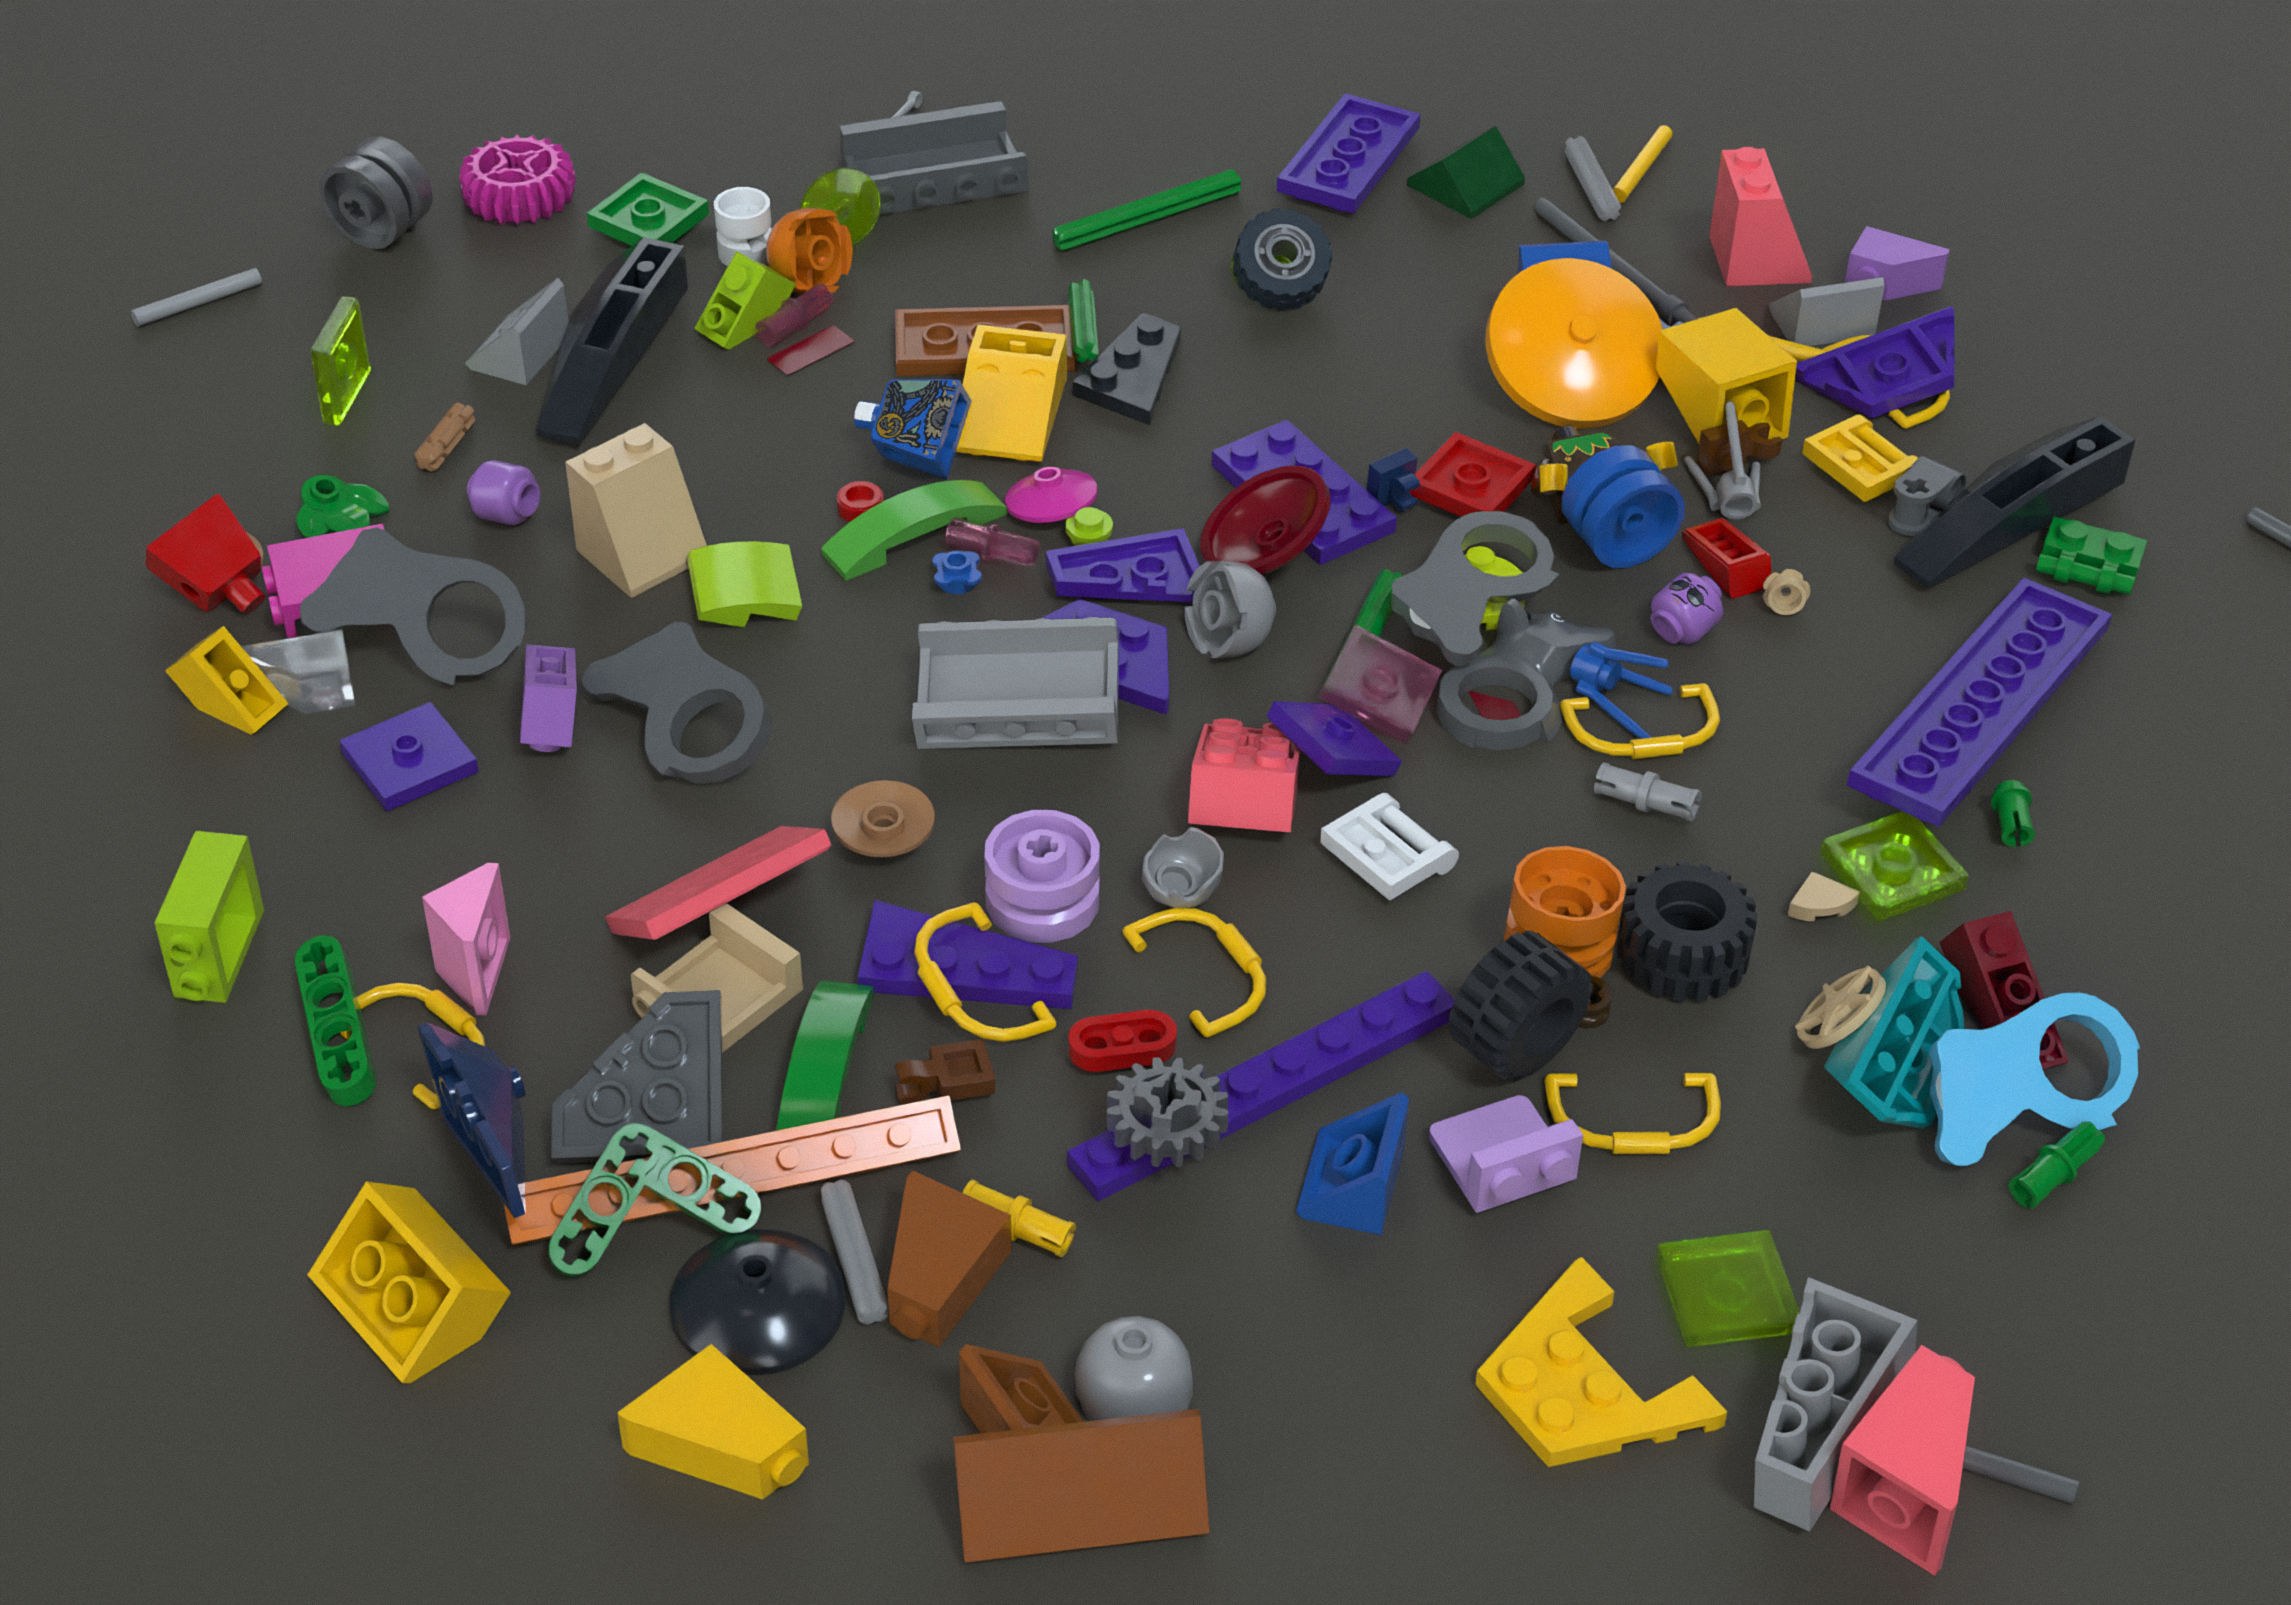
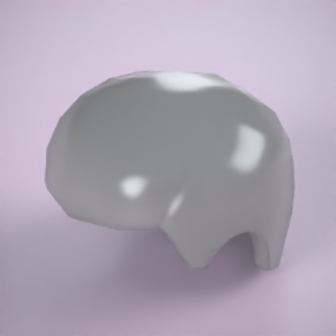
(1183, 869)

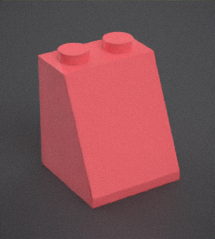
(1752, 224)
(1907, 1458)

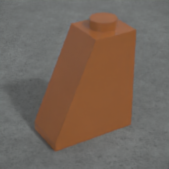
(942, 1257)

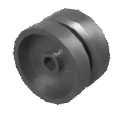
(375, 192)

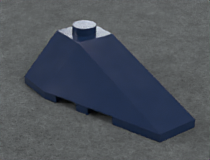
(481, 1108)

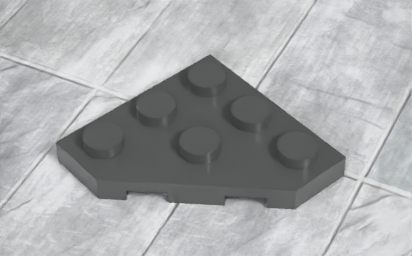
(654, 1075)

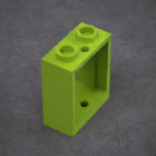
(209, 916)

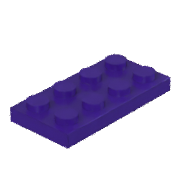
(1348, 153)
(1353, 514)

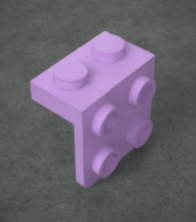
(1506, 1151)

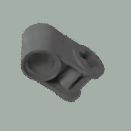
(1923, 495)

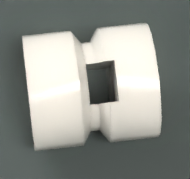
(742, 223)

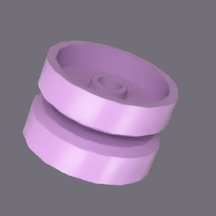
(1042, 876)

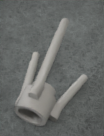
(1736, 492)

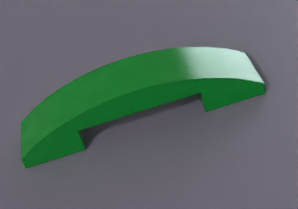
(823, 1053)

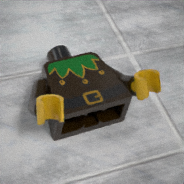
(1570, 450)

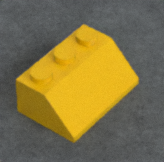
(407, 1281)

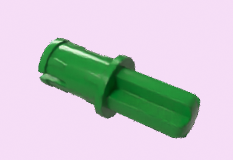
(2056, 1165)

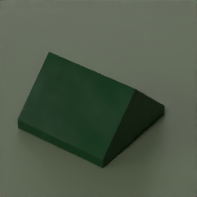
(1471, 175)

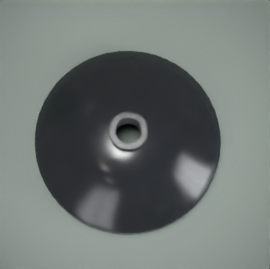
(762, 1320)

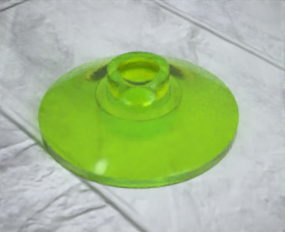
(843, 191)

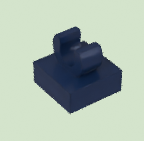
(1393, 478)

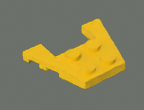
(1565, 1392)

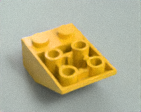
(1014, 392)

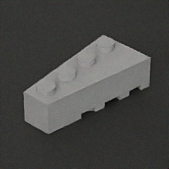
(1834, 1373)

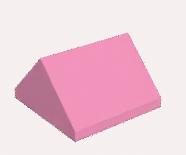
(469, 934)

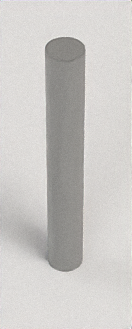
(196, 297)

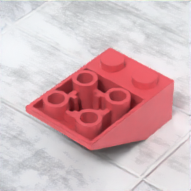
(1244, 777)

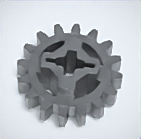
(1167, 1112)

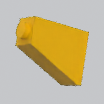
(716, 1428)

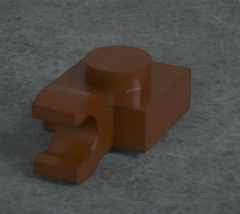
(1715, 451)
(952, 1069)

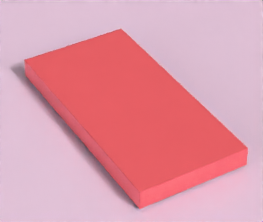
(718, 882)

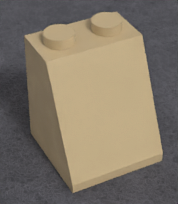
(633, 510)

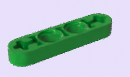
(331, 1020)

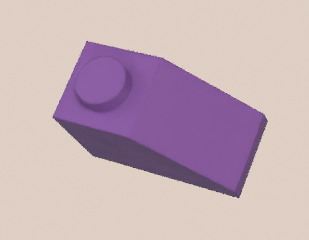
(1904, 263)

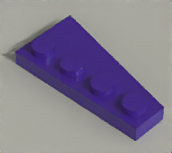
(974, 962)

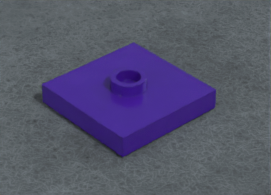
(1333, 739)
(408, 756)

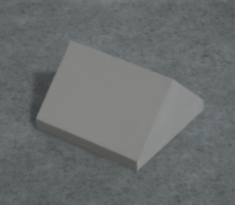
(1829, 312)
(525, 337)

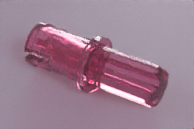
(794, 315)
(991, 542)

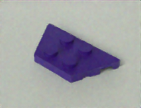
(1888, 366)
(1141, 654)

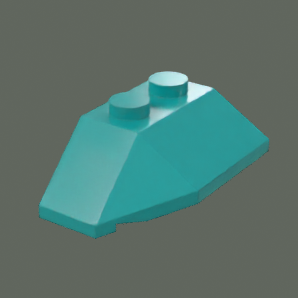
(1888, 1055)

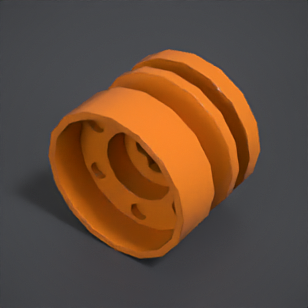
(1571, 902)

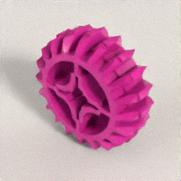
(517, 179)

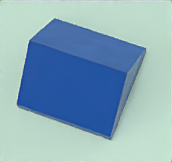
(1356, 1167)

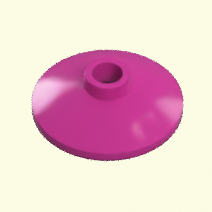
(1051, 495)

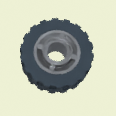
(1285, 235)

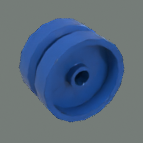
(1623, 506)

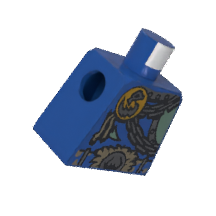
(917, 422)

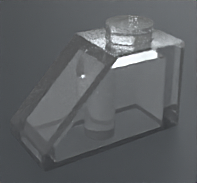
(307, 670)

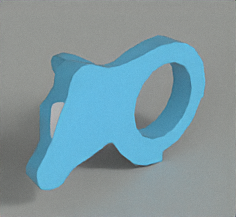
(1996, 1073)

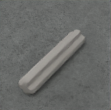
(1592, 178)
(854, 1252)

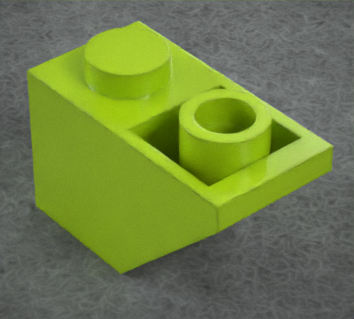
(741, 299)

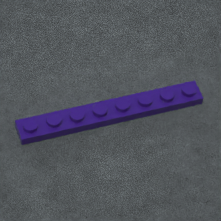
(1287, 1073)

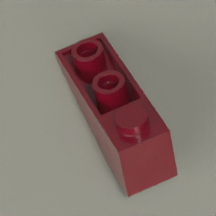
(1999, 977)

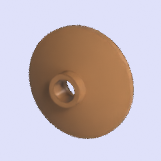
(883, 818)

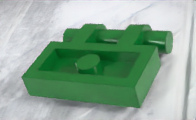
(2091, 556)

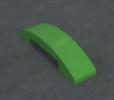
(910, 514)

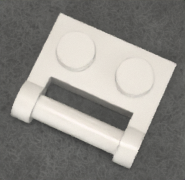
(1382, 856)

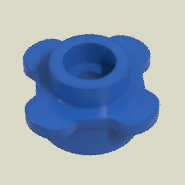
(957, 571)

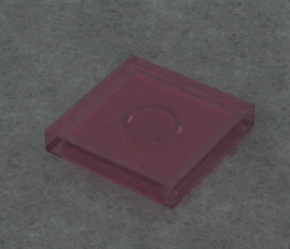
(1380, 684)

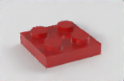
(1472, 477)

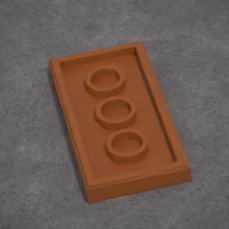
(940, 338)
(1081, 1485)

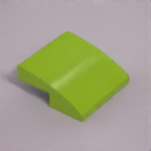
(742, 580)

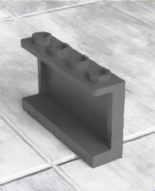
(936, 157)

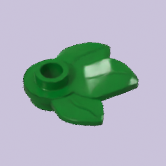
(337, 506)

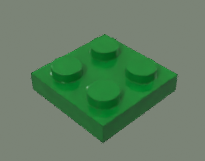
(647, 210)

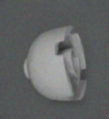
(1229, 609)
(1133, 1370)

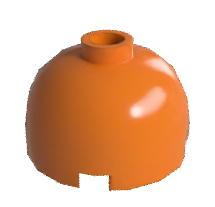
(810, 248)

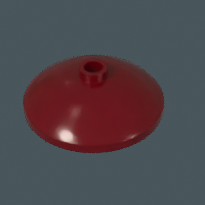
(1268, 519)

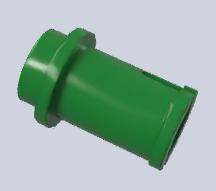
(2012, 804)

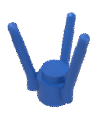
(1598, 668)

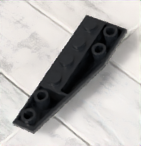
(610, 335)
(2020, 497)

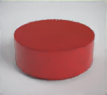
(857, 498)

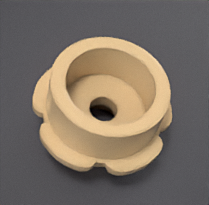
(1786, 603)

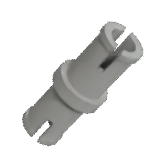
(1647, 791)

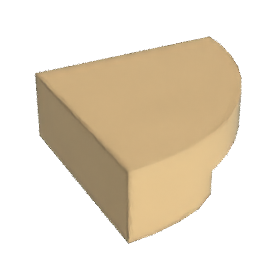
(1822, 898)

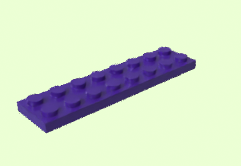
(1979, 702)

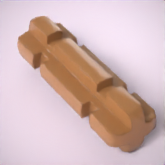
(444, 437)

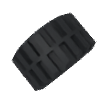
(1686, 931)
(1520, 1005)

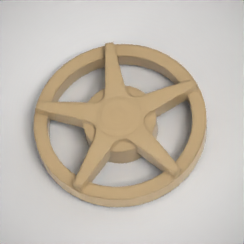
(1841, 1008)

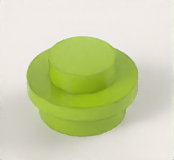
(1089, 526)

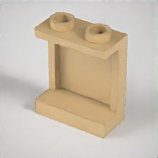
(740, 960)

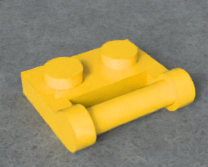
(1858, 457)

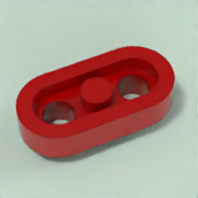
(1122, 1040)

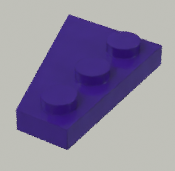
(1126, 568)

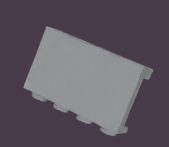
(1017, 683)

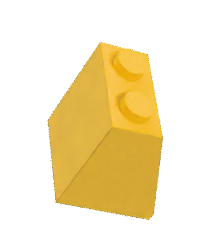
(1722, 362)

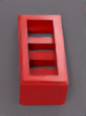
(1734, 562)

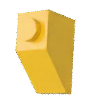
(227, 683)

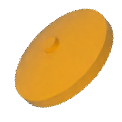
(1574, 343)

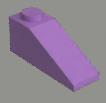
(548, 697)

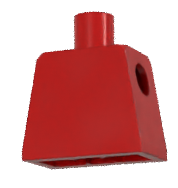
(209, 559)

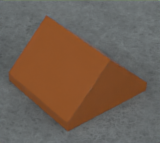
(1010, 1392)

